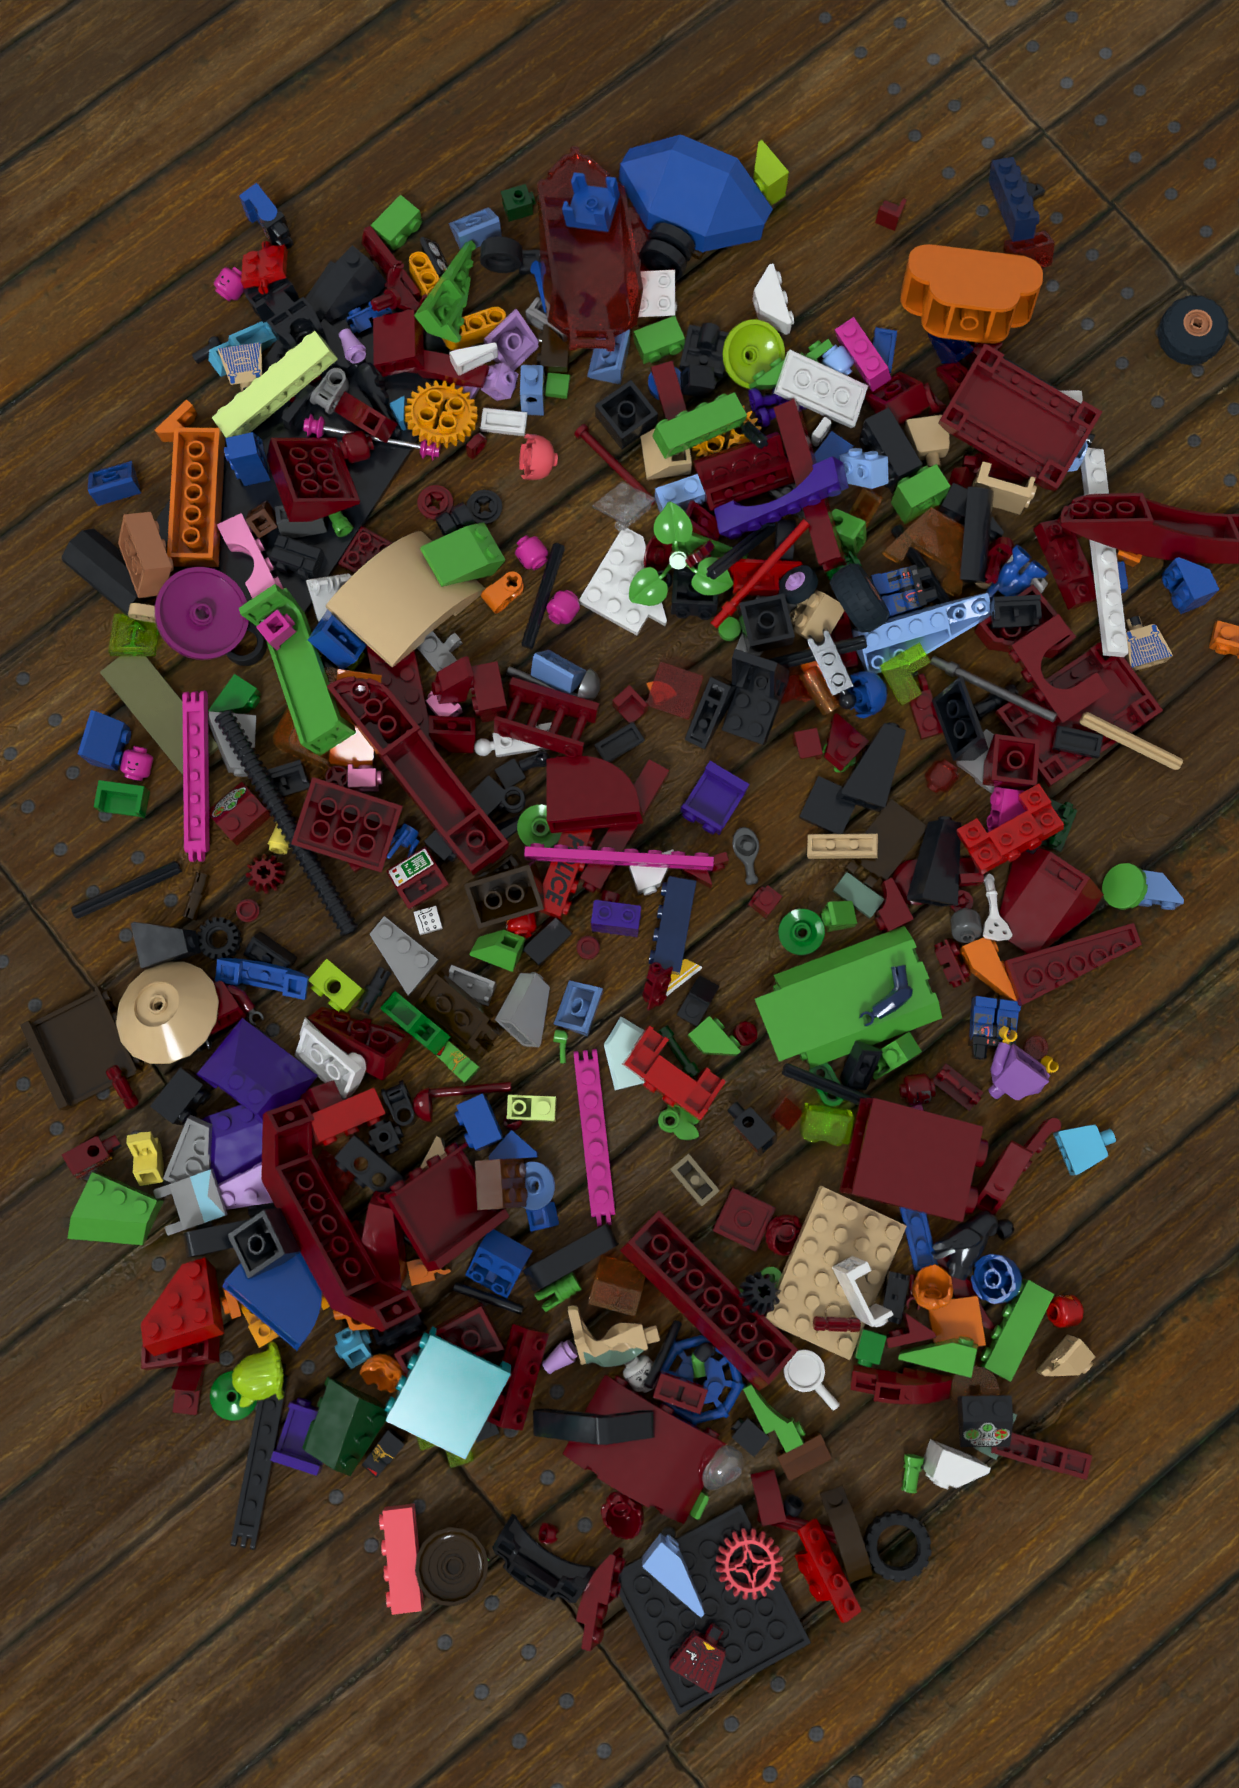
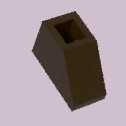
(554, 352)

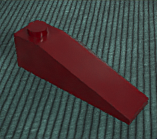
(377, 1044)

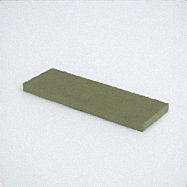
(152, 703)

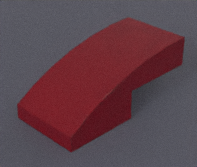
(768, 1497)

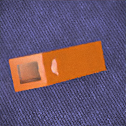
(985, 964)

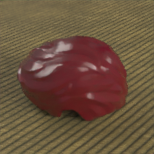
(783, 1233)
(622, 1515)

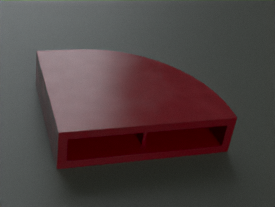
(589, 795)

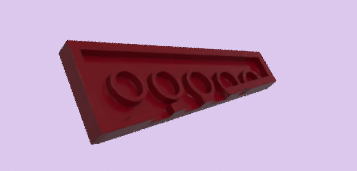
(1055, 966)

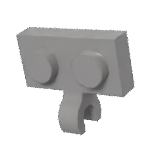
(437, 653)

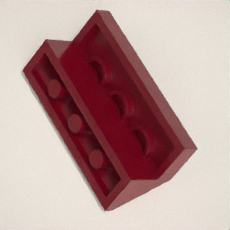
(743, 471)

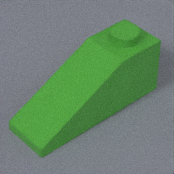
(948, 1355)

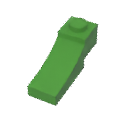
(787, 1430)

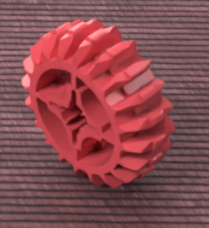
(759, 1561)

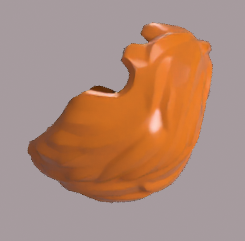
(932, 1287)
(382, 1371)

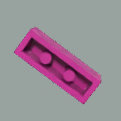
(863, 353)

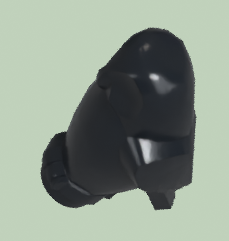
(966, 1243)

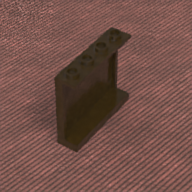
(78, 1047)

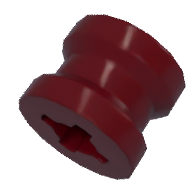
(335, 775)

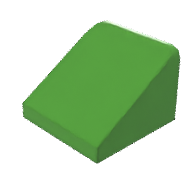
(699, 1505)

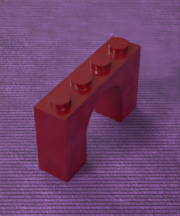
(1029, 653)

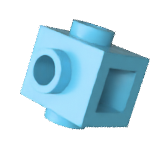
(353, 1346)

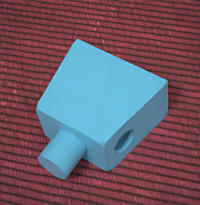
(1083, 1147)

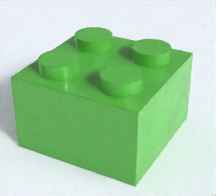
(920, 493)

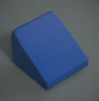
(543, 1217)

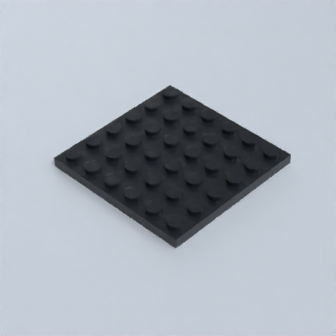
(754, 1630)

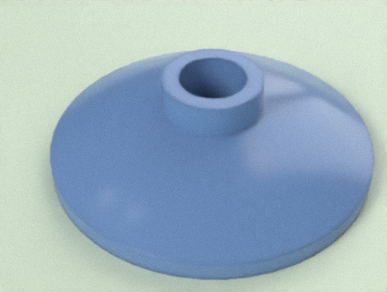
(538, 1198)

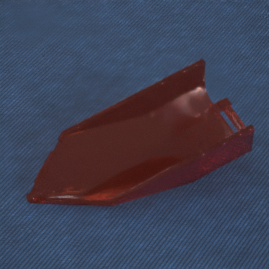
(586, 274)

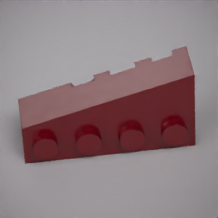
(469, 1330)

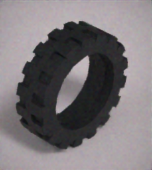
(923, 1546)

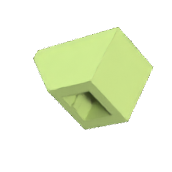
(531, 1108)

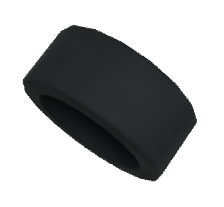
(501, 254)
(783, 529)
(254, 656)

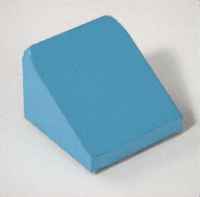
(398, 411)

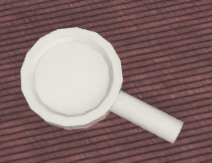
(806, 1373)

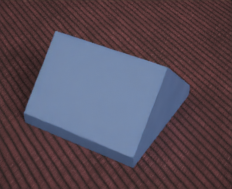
(476, 227)
(610, 365)
(556, 671)
(578, 1007)

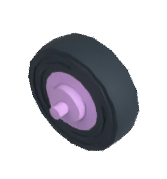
(798, 584)

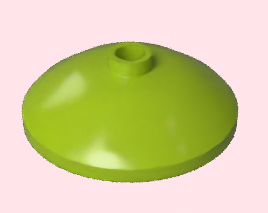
(761, 343)

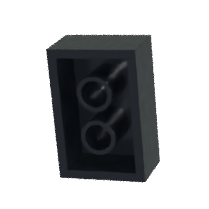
(886, 437)

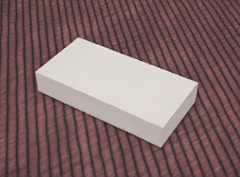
(503, 421)

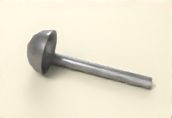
(588, 689)

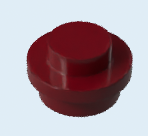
(247, 910)

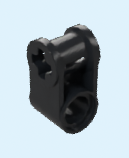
(397, 1100)

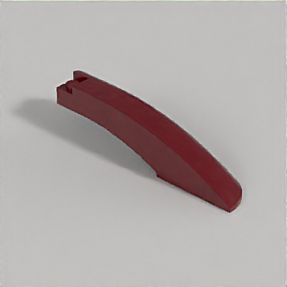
(1153, 528)
(421, 771)

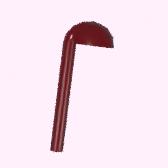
(423, 1100)

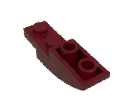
(899, 1388)
(600, 1591)

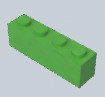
(699, 425)
(1016, 1330)

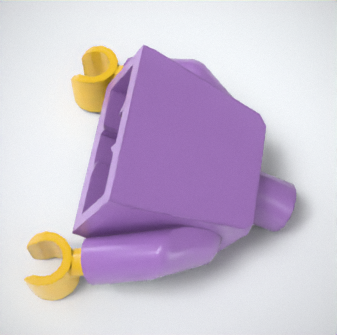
(1016, 1071)

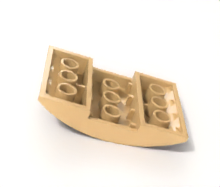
(399, 599)

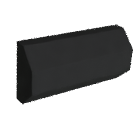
(102, 567)

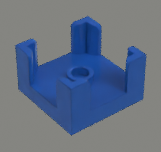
(591, 205)

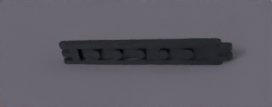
(258, 1468)

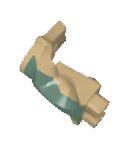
(617, 1347)

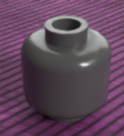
(966, 925)

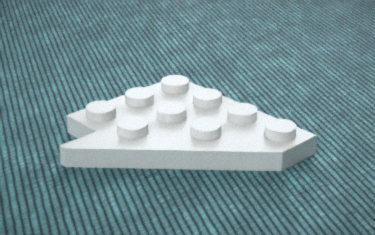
(609, 587)

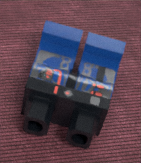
(260, 208)
(908, 589)
(986, 1021)

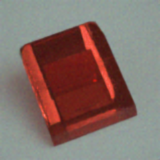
(786, 1114)

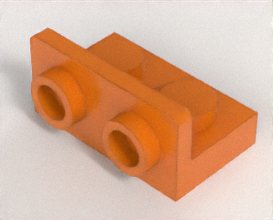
(1225, 638)

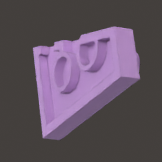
(244, 1189)

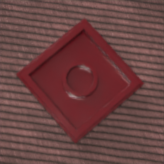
(744, 1219)

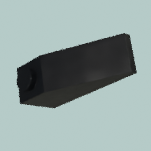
(710, 711)

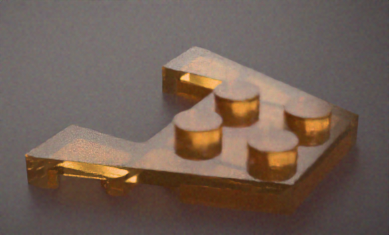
(939, 540)

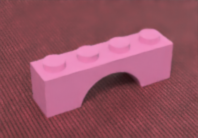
(239, 538)

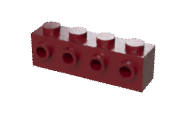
(525, 1355)

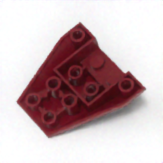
(1045, 899)

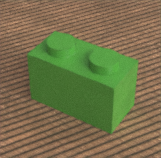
(397, 223)
(659, 340)

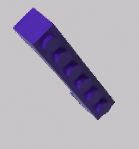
(824, 481)

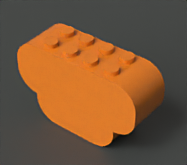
(970, 292)

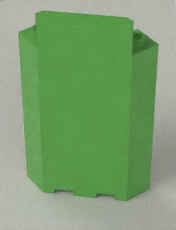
(821, 1001)

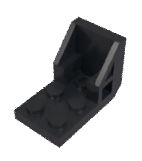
(757, 696)

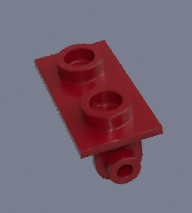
(957, 969)
(656, 985)
(957, 1087)

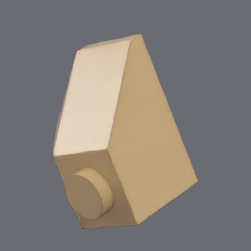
(1067, 1359)

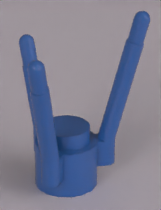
(404, 836)

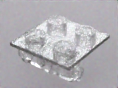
(624, 505)

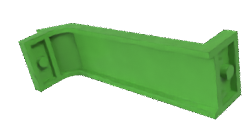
(301, 674)

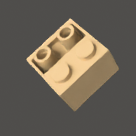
(659, 467)
(815, 614)

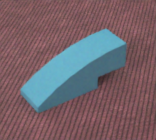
(254, 334)

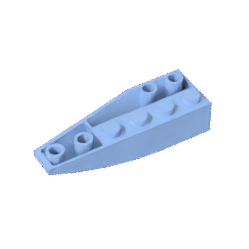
(929, 626)

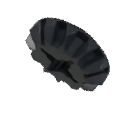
(484, 497)

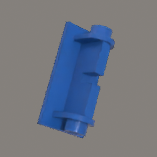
(360, 317)

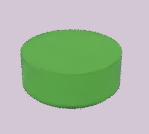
(729, 629)

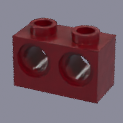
(680, 1392)

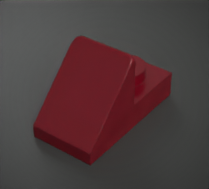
(952, 375)
(702, 521)
(703, 876)
(914, 1333)
(188, 1389)

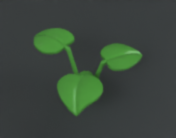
(669, 527)

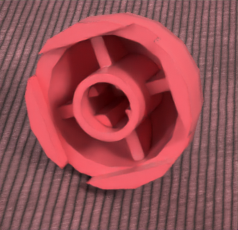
(537, 457)

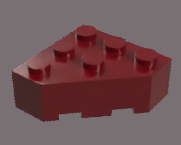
(1000, 638)

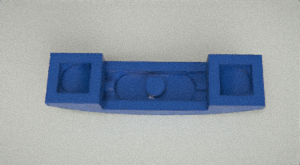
(262, 975)

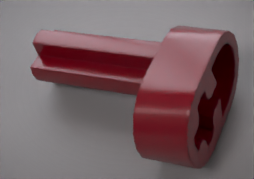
(998, 558)

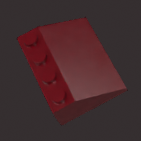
(311, 477)
(346, 824)

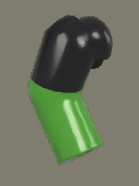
(700, 1356)

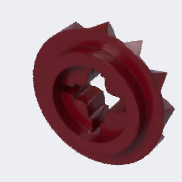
(438, 493)

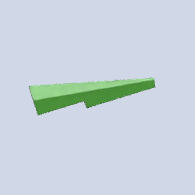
(444, 305)

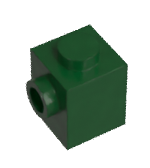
(517, 202)

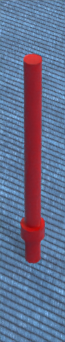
(729, 608)

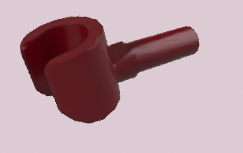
(910, 1297)

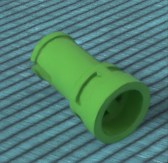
(340, 524)
(911, 1474)

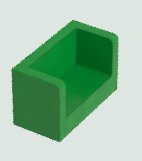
(121, 799)

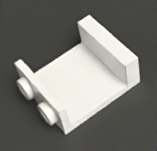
(847, 1273)

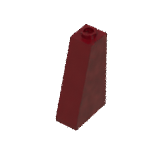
(385, 1241)

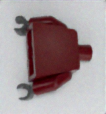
(232, 1007)

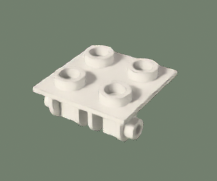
(658, 293)
(323, 590)

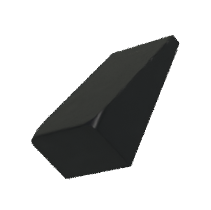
(547, 942)

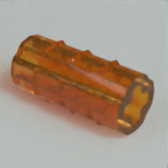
(819, 690)

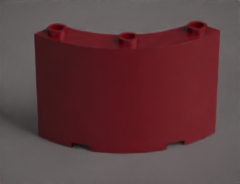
(653, 1470)

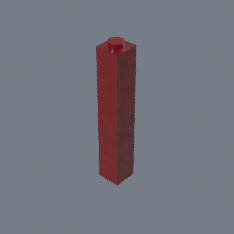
(618, 837)

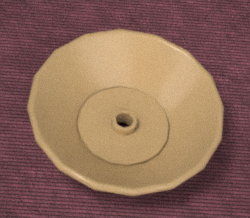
(179, 1025)

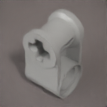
(329, 394)

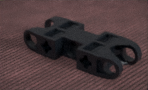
(284, 312)

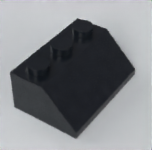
(960, 722)

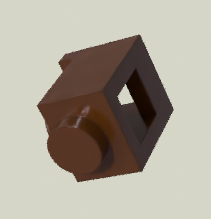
(262, 519)

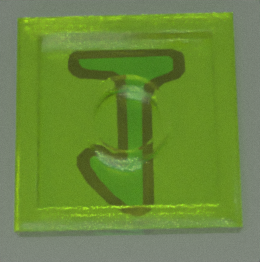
(132, 637)

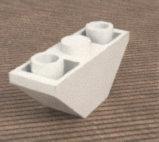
(771, 301)

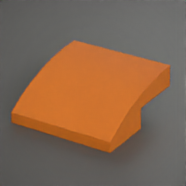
(958, 1319)

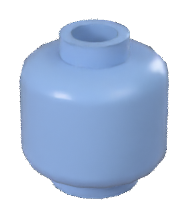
(838, 359)

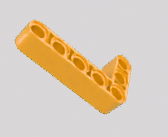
(475, 325)

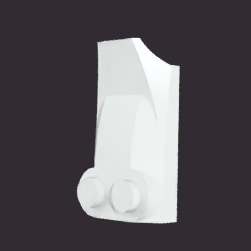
(329, 1060)

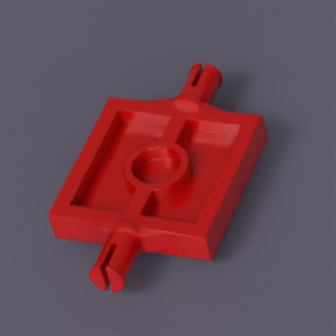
(264, 266)

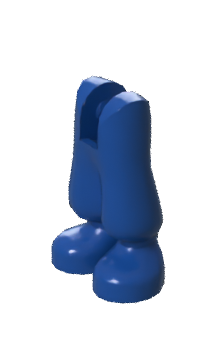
(1010, 581)

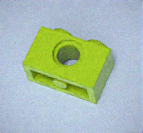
(328, 974)

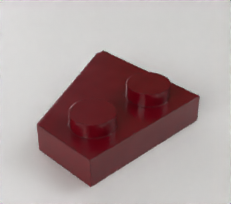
(843, 743)

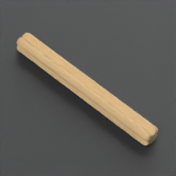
(1131, 741)

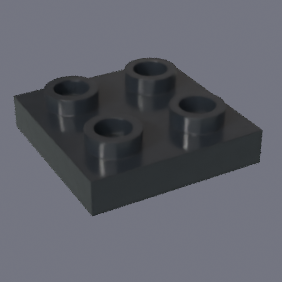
(704, 347)

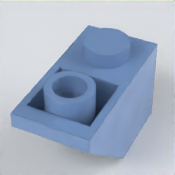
(1160, 892)

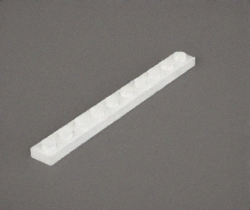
(1105, 565)

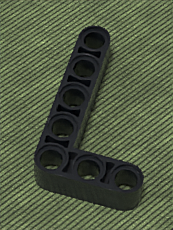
(593, 1427)

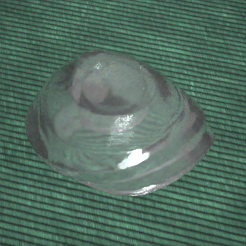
(723, 1468)

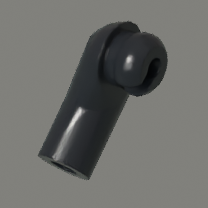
(203, 354)

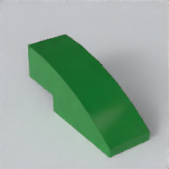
(415, 1022)

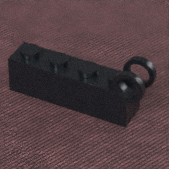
(491, 799)

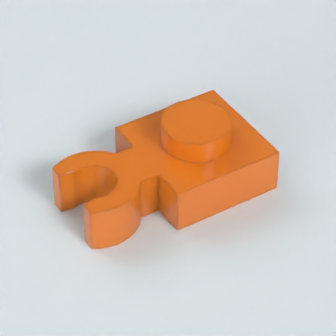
(419, 1274)

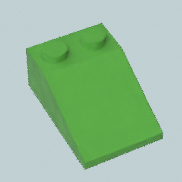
(463, 555)

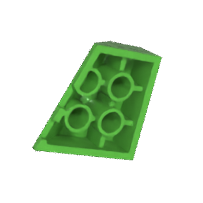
(113, 1212)

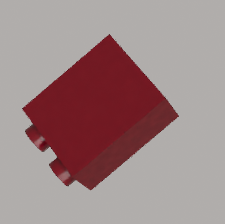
(913, 1159)

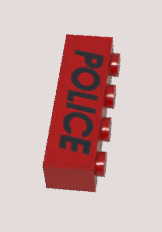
(562, 876)

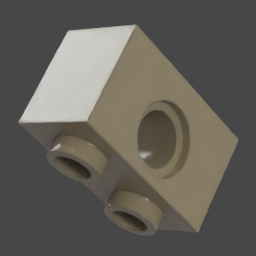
(694, 1180)

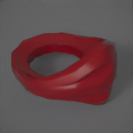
(936, 405)

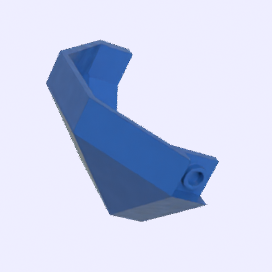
(694, 190)

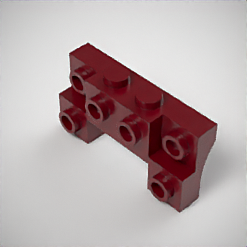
(1067, 563)

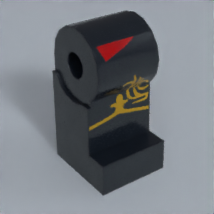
(384, 1452)

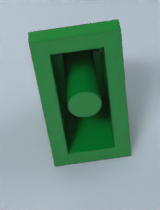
(237, 696)

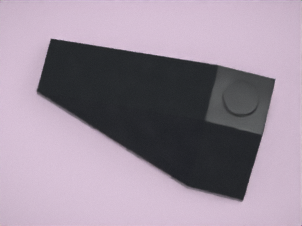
(347, 286)

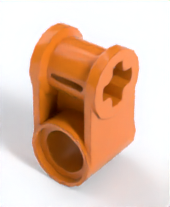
(501, 594)

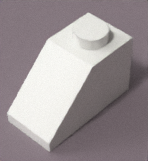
(648, 878)

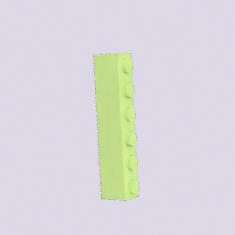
(275, 386)

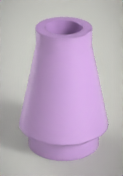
(352, 347)
(560, 1357)

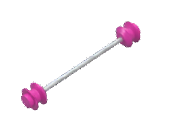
(318, 427)

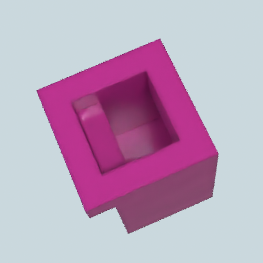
(277, 628)

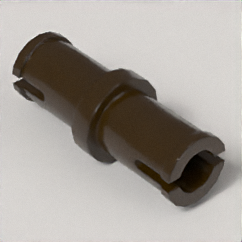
(196, 896)

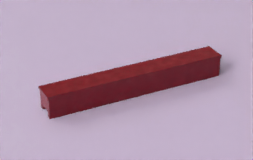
(801, 458)

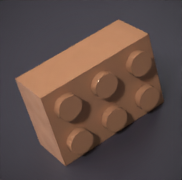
(144, 553)

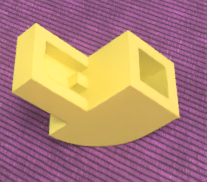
(148, 1158)

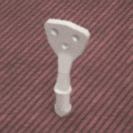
(994, 917)

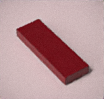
(668, 389)

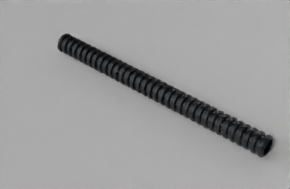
(285, 821)

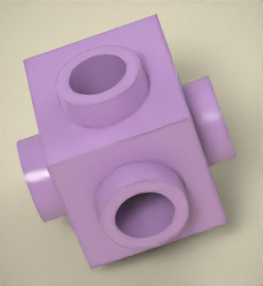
(500, 381)

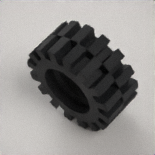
(212, 926)

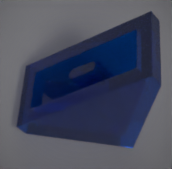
(950, 349)

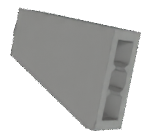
(248, 723)
(525, 1009)

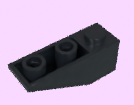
(955, 509)

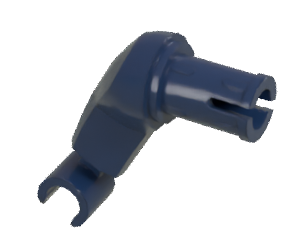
(895, 999)

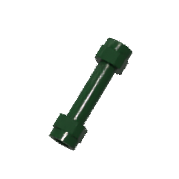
(688, 1067)

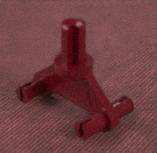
(396, 293)

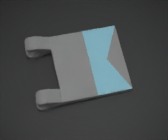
(195, 1200)

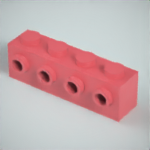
(401, 1550)

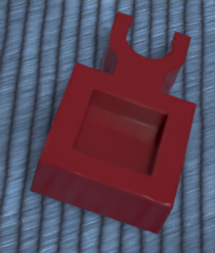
(700, 553)

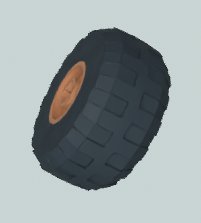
(1193, 330)
(859, 598)

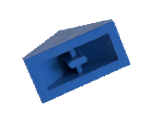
(513, 1148)

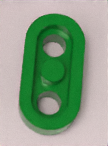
(829, 1074)

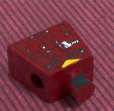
(700, 1658)

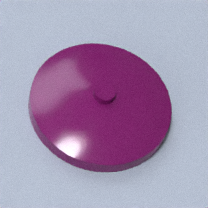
(200, 613)

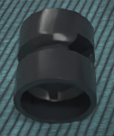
(455, 520)

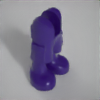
(759, 402)

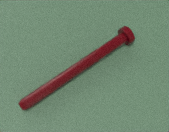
(582, 432)

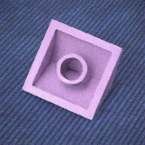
(513, 340)

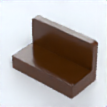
(804, 1457)

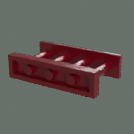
(552, 700)

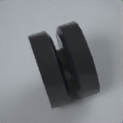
(667, 249)

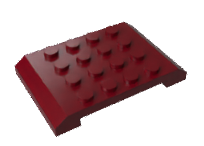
(1018, 419)
(1125, 706)

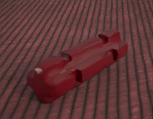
(122, 1087)
(836, 1324)

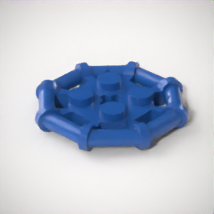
(714, 1383)

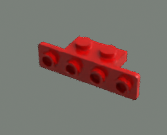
(769, 584)
(824, 1573)

